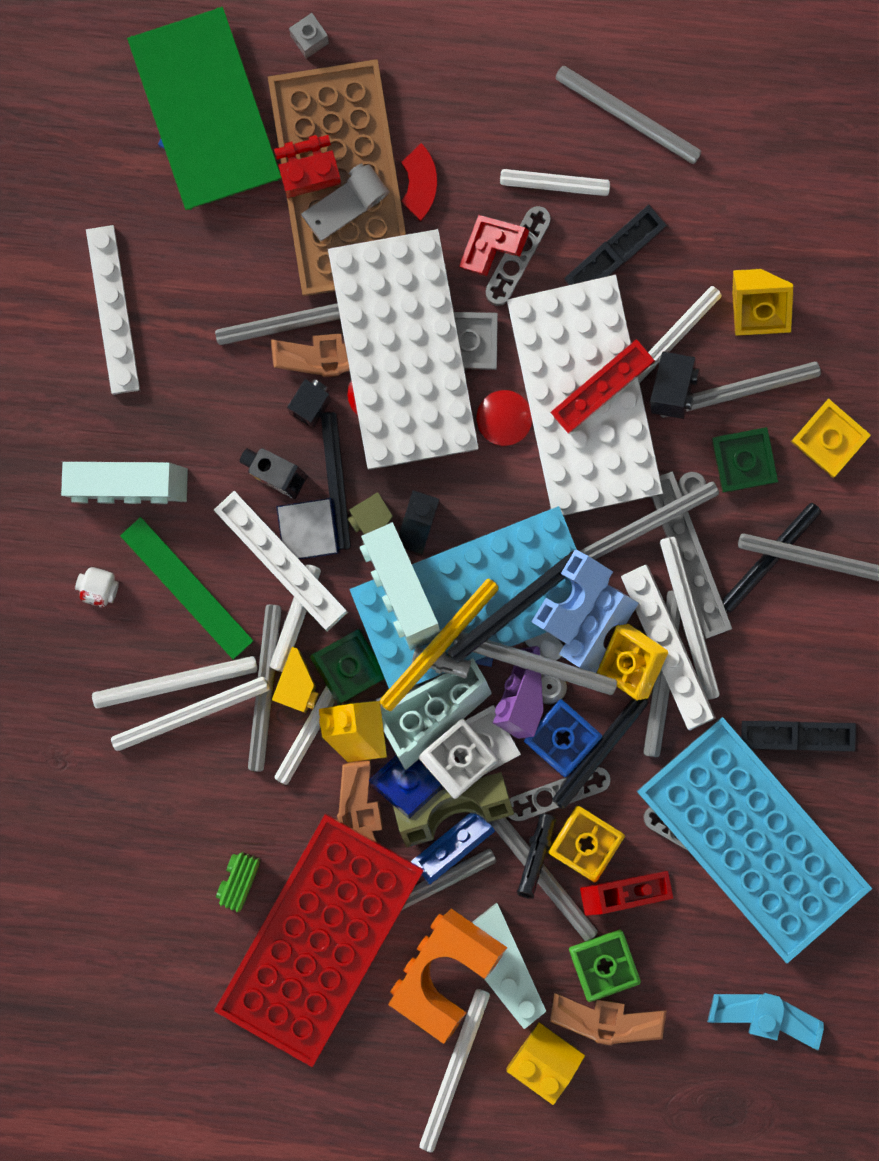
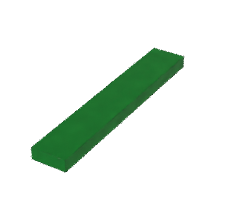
(186, 588)

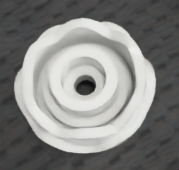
(556, 693)

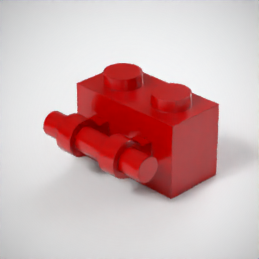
(307, 173)

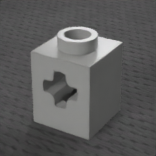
(309, 35)

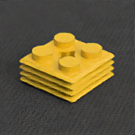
(632, 661)
(604, 838)

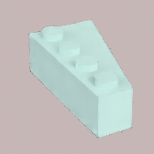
(124, 482)
(401, 586)
(432, 711)
(510, 976)

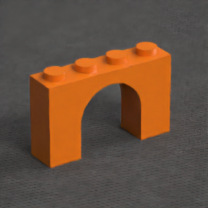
(416, 994)

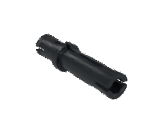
(540, 844)

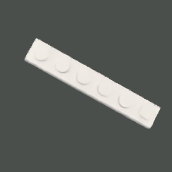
(113, 310)
(280, 561)
(661, 629)

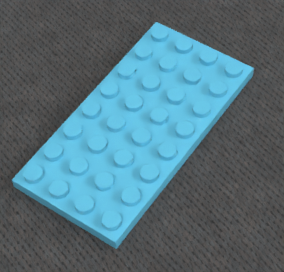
(507, 556)
(754, 840)

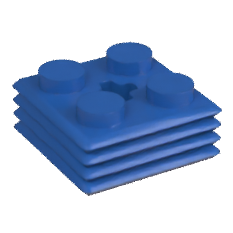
(563, 757)

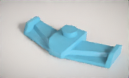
(767, 1017)

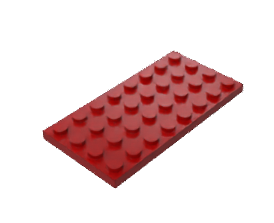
(319, 940)

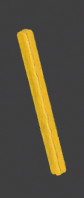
(439, 645)

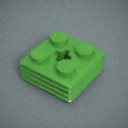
(235, 891)
(621, 973)

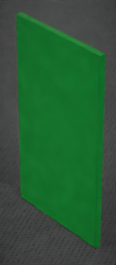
(204, 108)

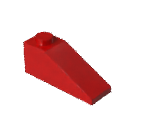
(626, 893)

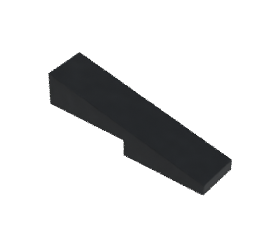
(619, 247)
(800, 735)

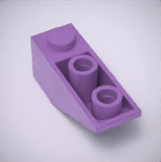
(521, 702)

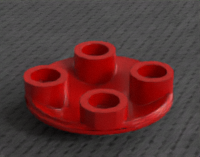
(504, 418)

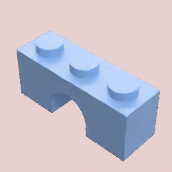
(587, 582)
(609, 610)

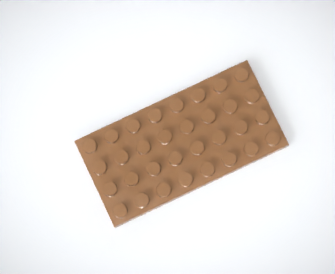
(350, 109)

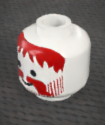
(97, 587)

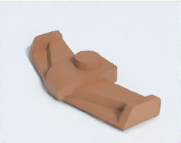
(324, 358)
(354, 805)
(607, 1022)

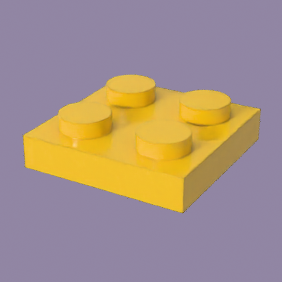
(830, 438)

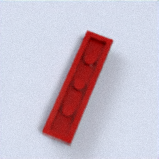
(602, 386)

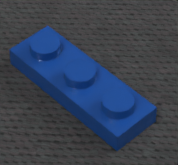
(453, 846)

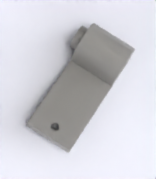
(346, 203)

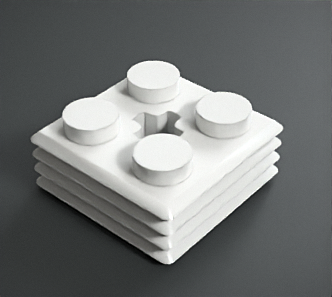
(458, 741)

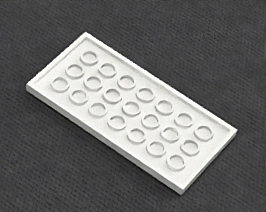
(560, 345)
(403, 349)

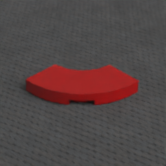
(422, 182)

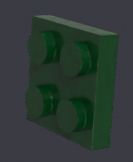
(744, 460)
(348, 666)

